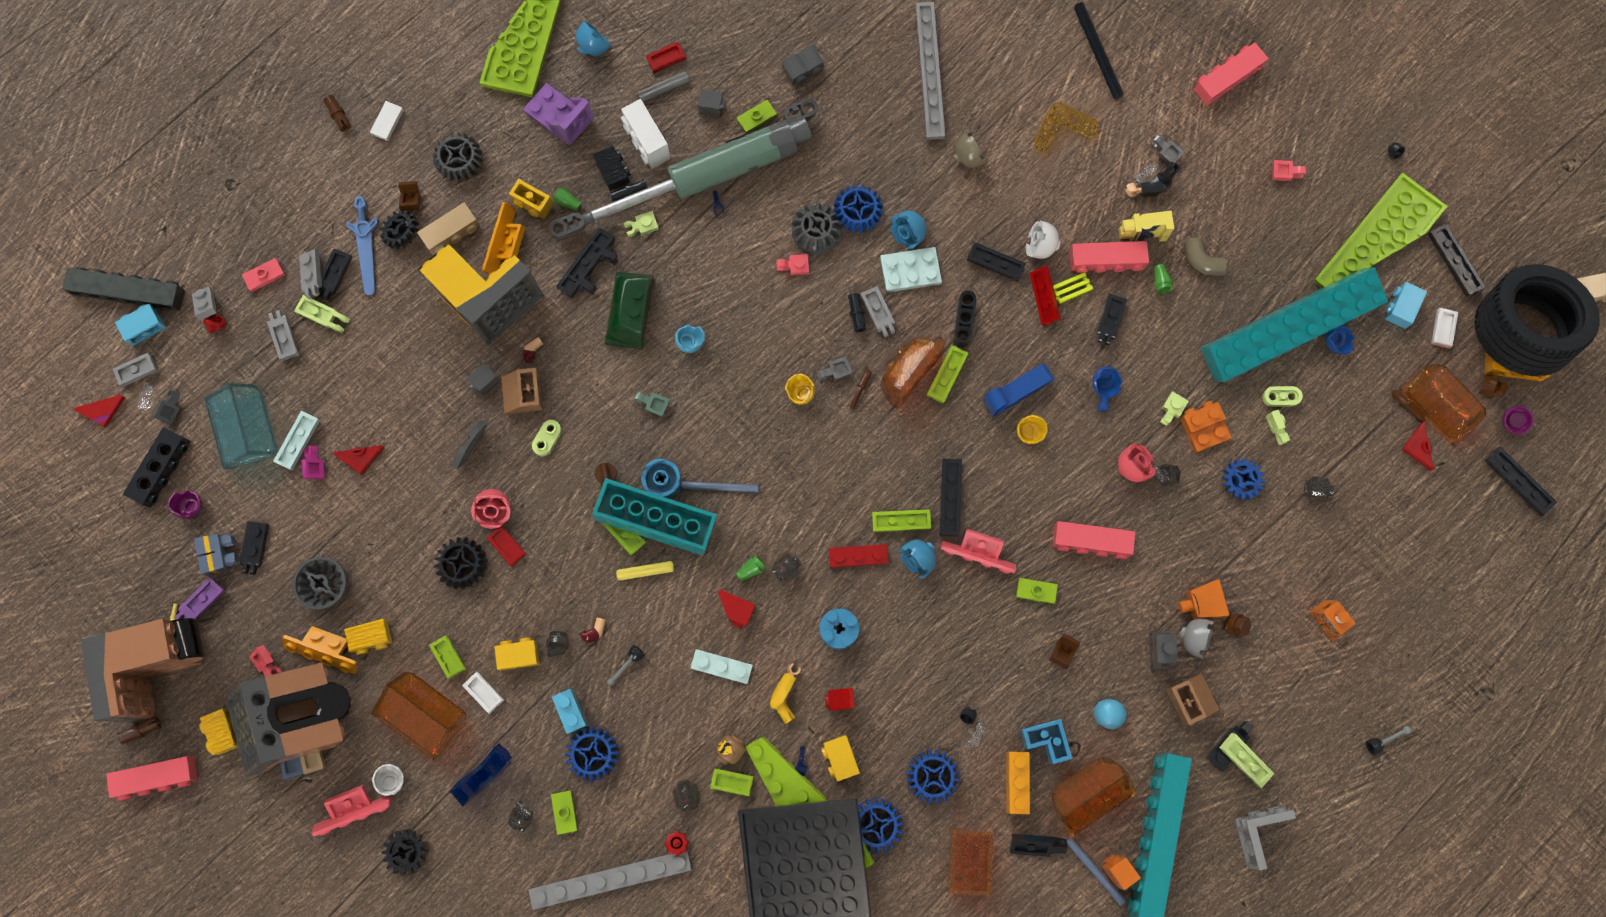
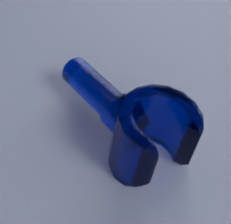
(717, 203)
(801, 768)

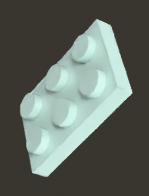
(910, 269)

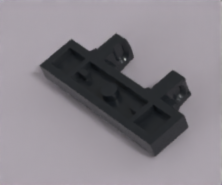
(578, 274)

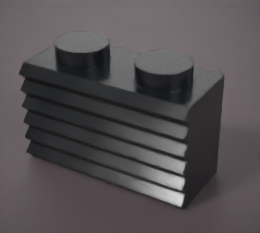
(611, 168)

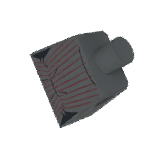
(1162, 650)

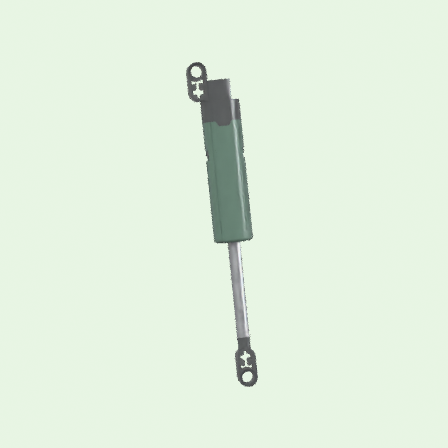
(713, 166)

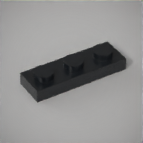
(996, 261)

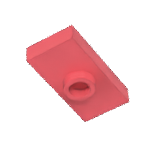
(263, 274)

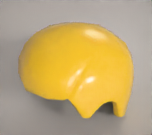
(800, 389)
(1032, 429)

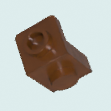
(409, 196)
(1064, 651)

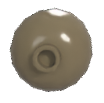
(968, 151)

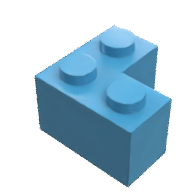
(1051, 736)

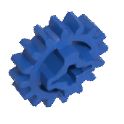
(1238, 485)

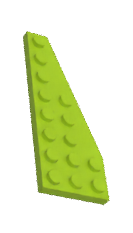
(519, 54)
(1393, 223)
(784, 781)

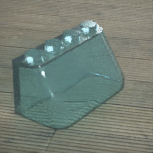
(240, 424)

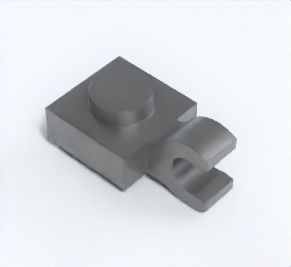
(1168, 151)
(837, 368)

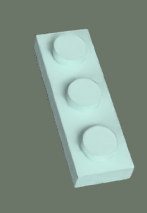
(296, 440)
(721, 666)

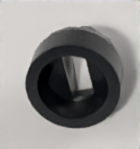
(1396, 150)
(968, 715)

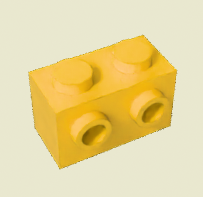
(531, 199)

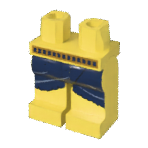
(1147, 226)

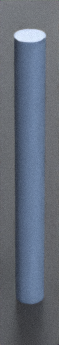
(719, 486)
(1095, 871)

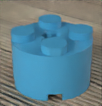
(665, 469)
(829, 634)

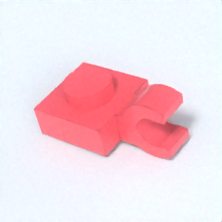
(1286, 171)
(796, 264)
(263, 661)

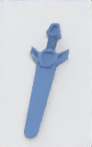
(364, 243)

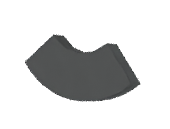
(464, 452)

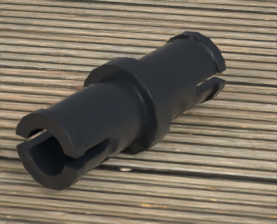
(628, 190)
(857, 312)

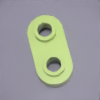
(1281, 396)
(546, 437)

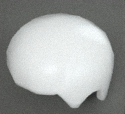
(388, 780)

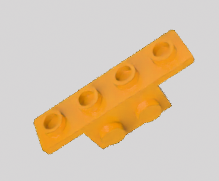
(504, 240)
(323, 648)

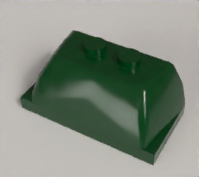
(629, 310)

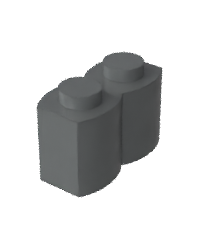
(803, 65)

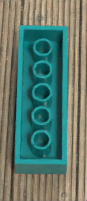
(654, 517)

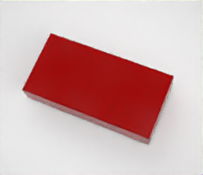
(666, 57)
(506, 546)

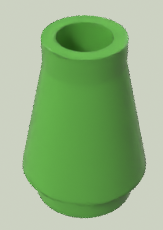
(566, 199)
(1162, 279)
(751, 568)

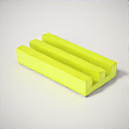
(1086, 282)

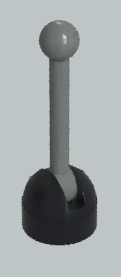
(635, 654)
(1376, 745)

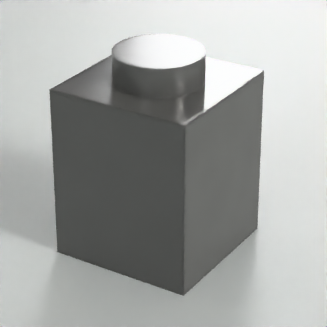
(711, 103)
(482, 380)

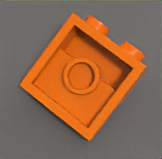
(1205, 426)

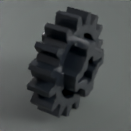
(399, 229)
(407, 859)

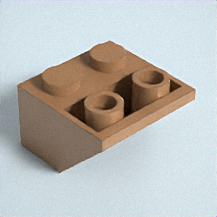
(522, 391)
(1192, 700)

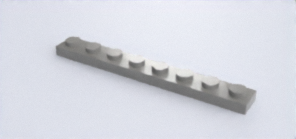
(930, 71)
(609, 880)

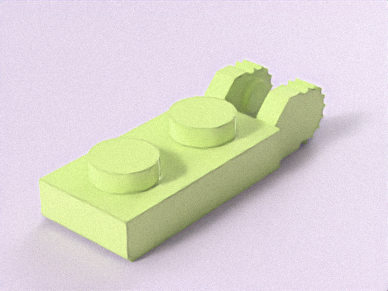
(320, 313)

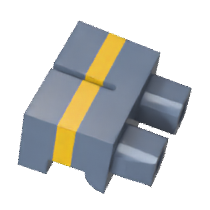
(214, 553)

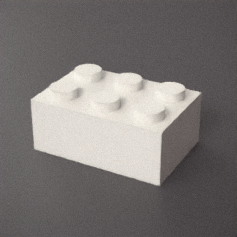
(645, 134)

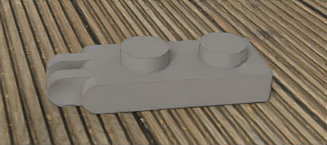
(310, 273)
(878, 310)
(282, 336)

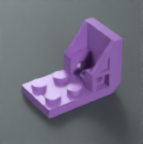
(559, 114)

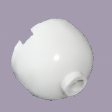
(1043, 240)

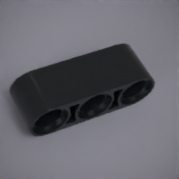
(964, 310)

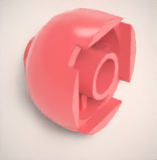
(1136, 464)
(491, 508)

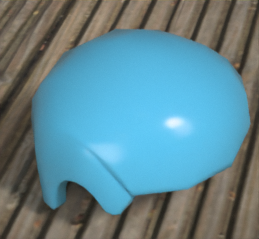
(689, 338)
(1110, 714)

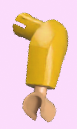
(781, 692)

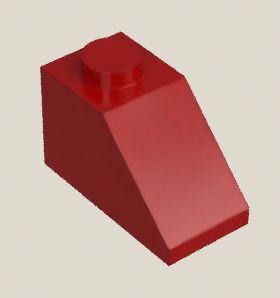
(737, 609)
(840, 699)

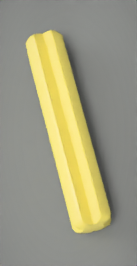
(645, 570)

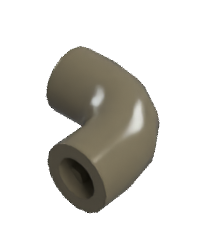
(1201, 261)

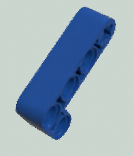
(1017, 390)

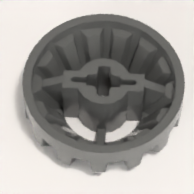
(817, 240)
(307, 578)

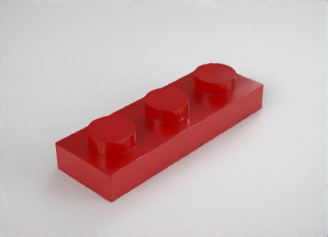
(1045, 296)
(858, 556)

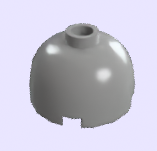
(1197, 636)

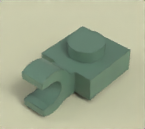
(654, 404)

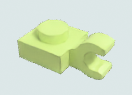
(1174, 407)

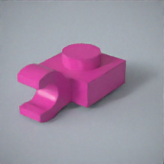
(312, 466)

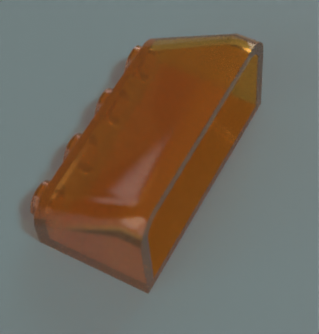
(419, 714)

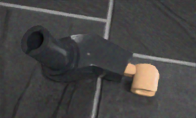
(1157, 186)

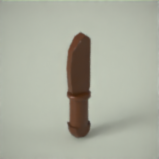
(861, 385)
(1413, 409)

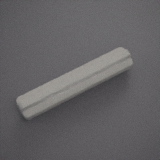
(663, 86)

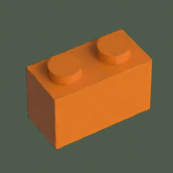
(1120, 871)

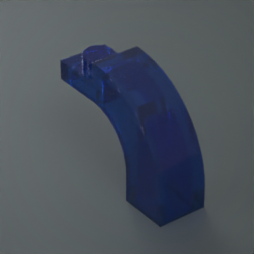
(482, 775)

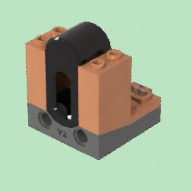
(125, 659)
(286, 716)

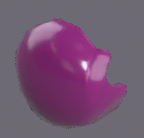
(1517, 420)
(185, 504)

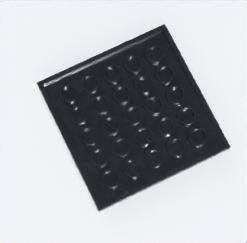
(805, 860)

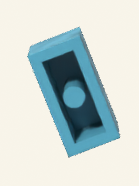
(1405, 305)
(140, 324)
(570, 711)

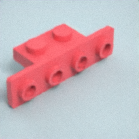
(981, 549)
(349, 807)

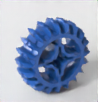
(850, 209)
(590, 762)
(945, 764)
(893, 819)

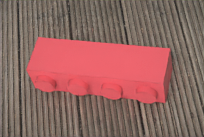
(1231, 73)
(1109, 256)
(1093, 539)
(151, 777)

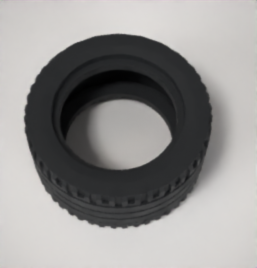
(1554, 294)

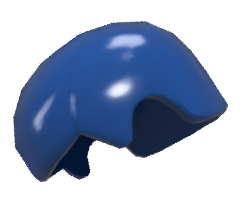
(1340, 340)

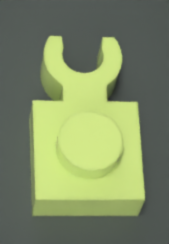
(644, 223)
(1277, 424)

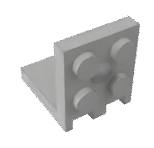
(1249, 835)

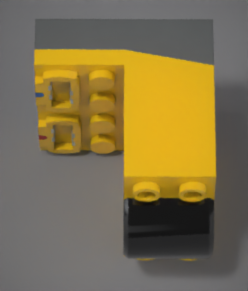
(484, 305)

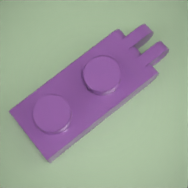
(200, 600)

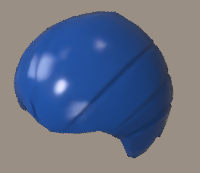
(1106, 384)

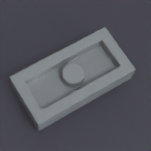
(204, 303)
(135, 369)

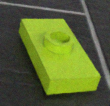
(756, 116)
(1036, 590)
(447, 657)
(731, 782)
(564, 812)

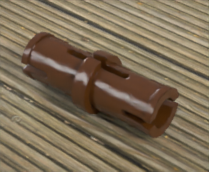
(337, 113)
(139, 730)

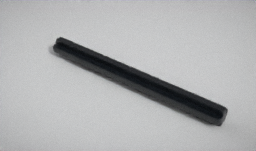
(1098, 50)

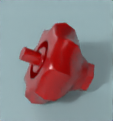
(214, 323)
(676, 843)

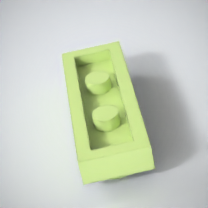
(1246, 760)

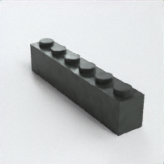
(123, 289)

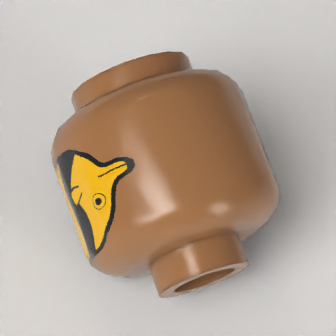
(730, 749)

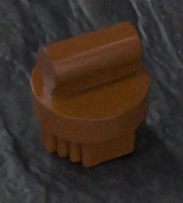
(1491, 386)
(604, 471)
(1237, 625)

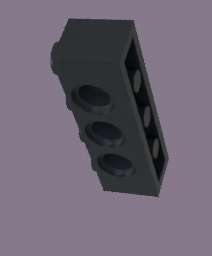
(147, 472)

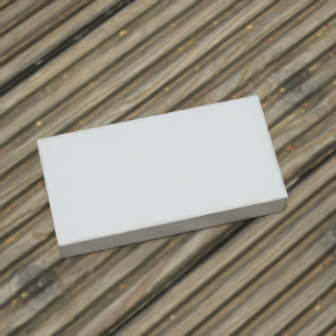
(386, 121)
(1444, 328)
(483, 692)

